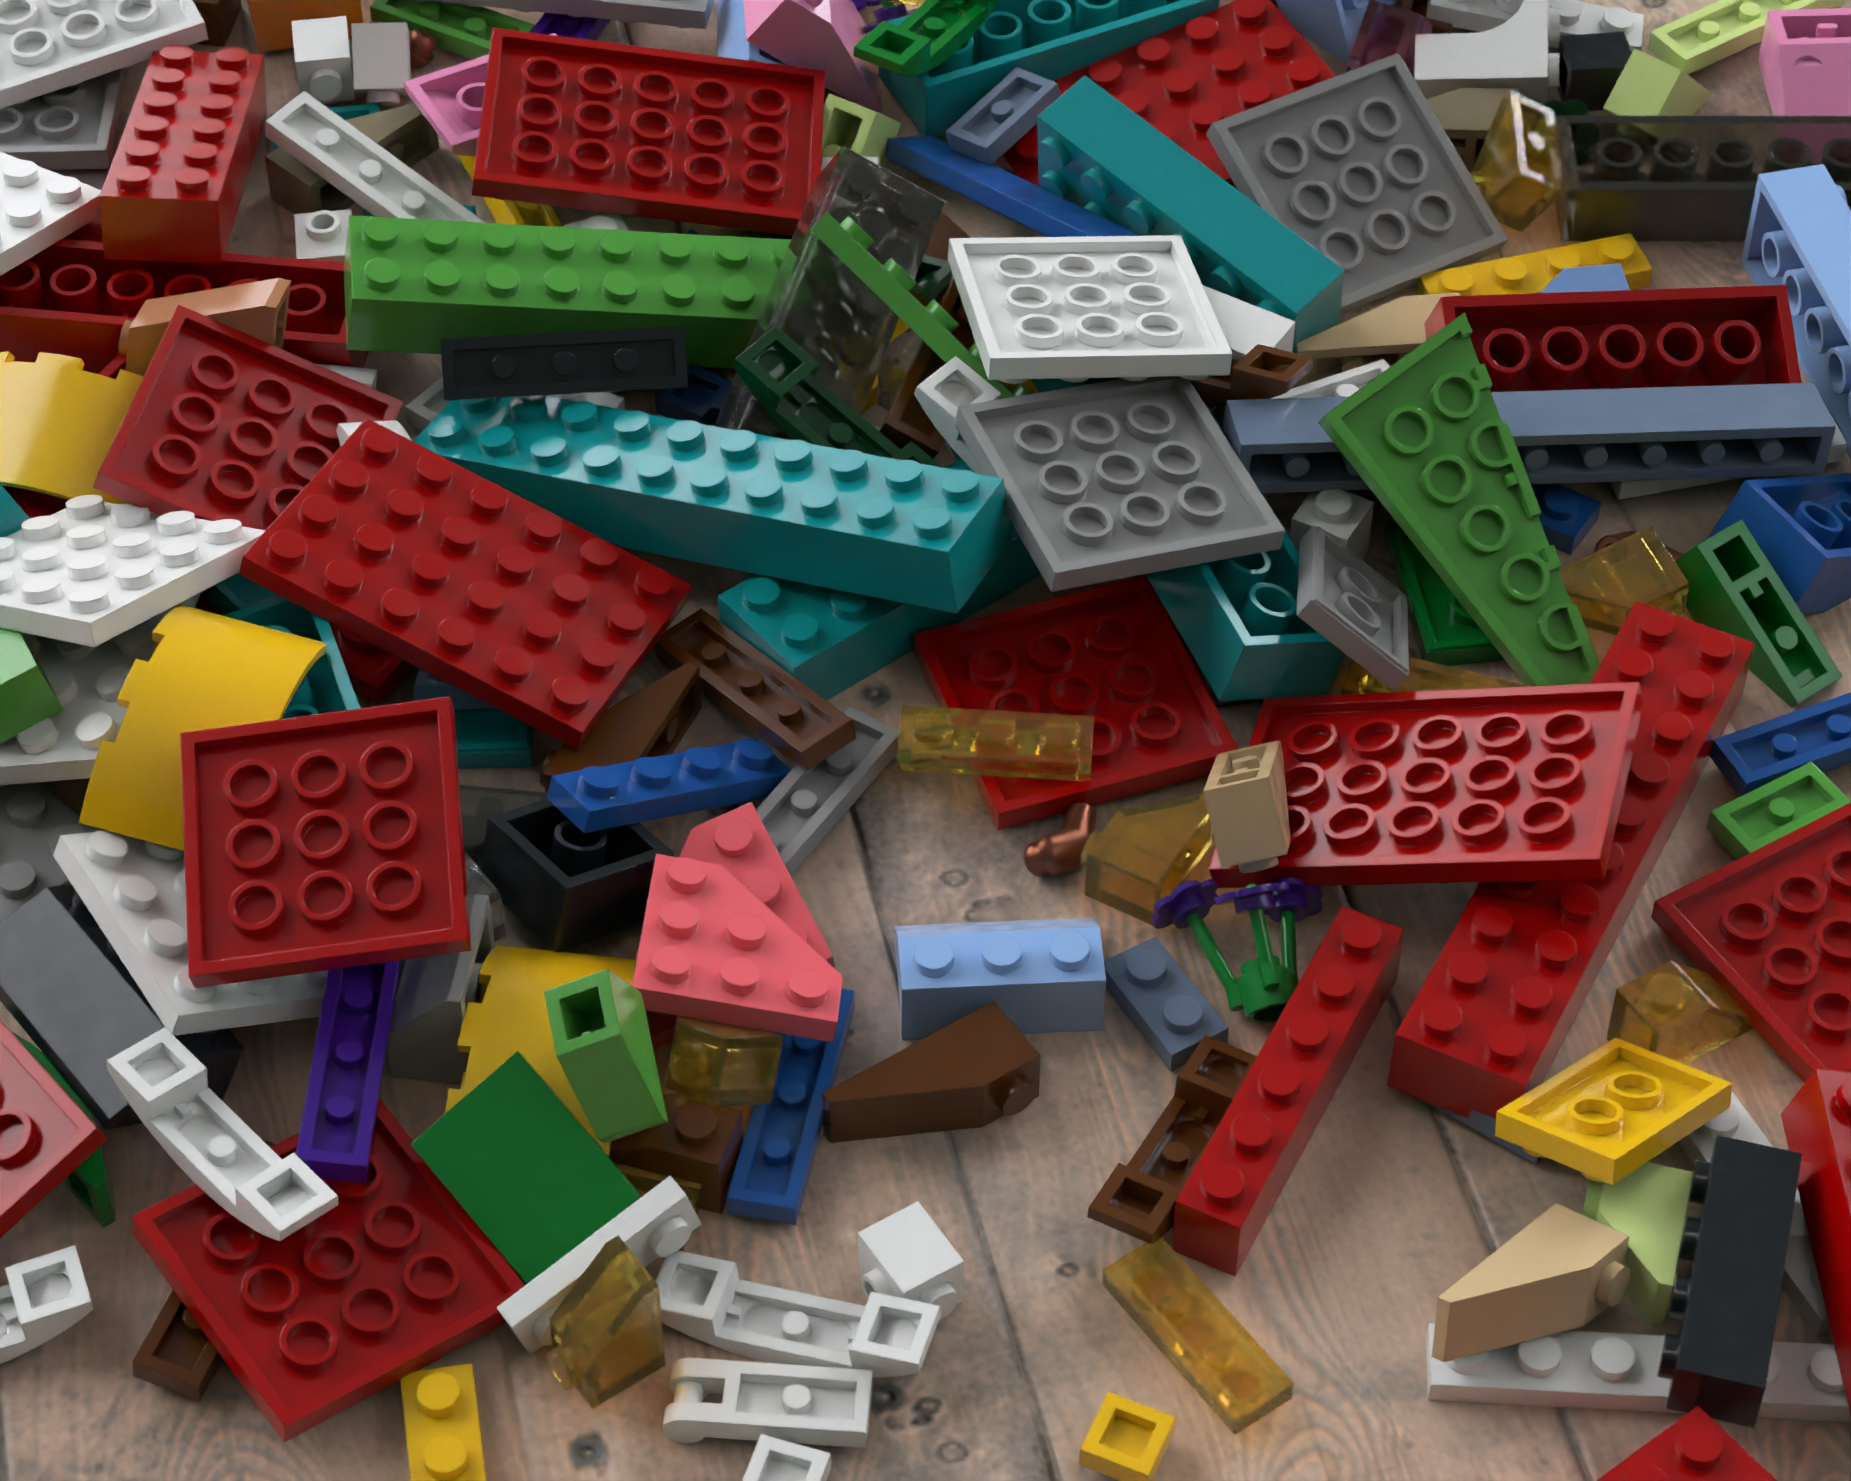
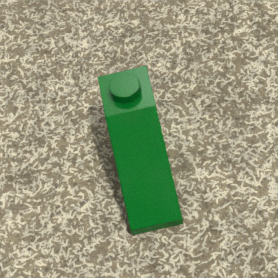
(1742, 595)

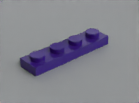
(348, 1071)

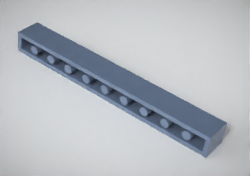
(1573, 435)

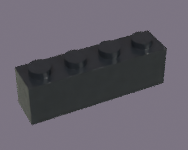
(1733, 1280)

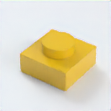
(1127, 1440)

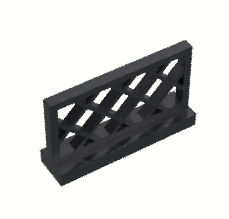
(564, 363)

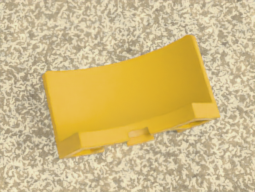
(59, 423)
(200, 677)
(516, 1017)

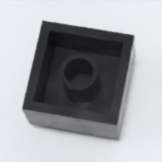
(566, 880)

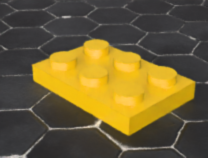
(1613, 1110)

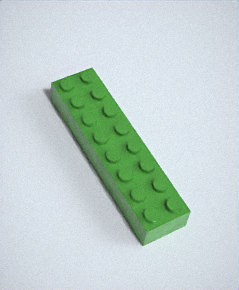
(476, 279)

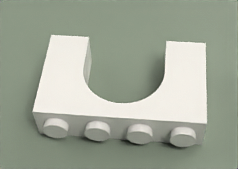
(1501, 57)

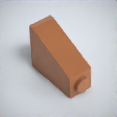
(249, 307)

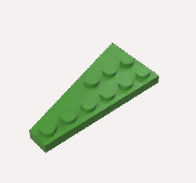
(1459, 491)

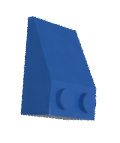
(1802, 532)

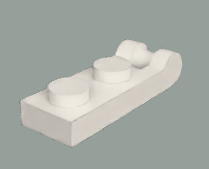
(768, 1399)

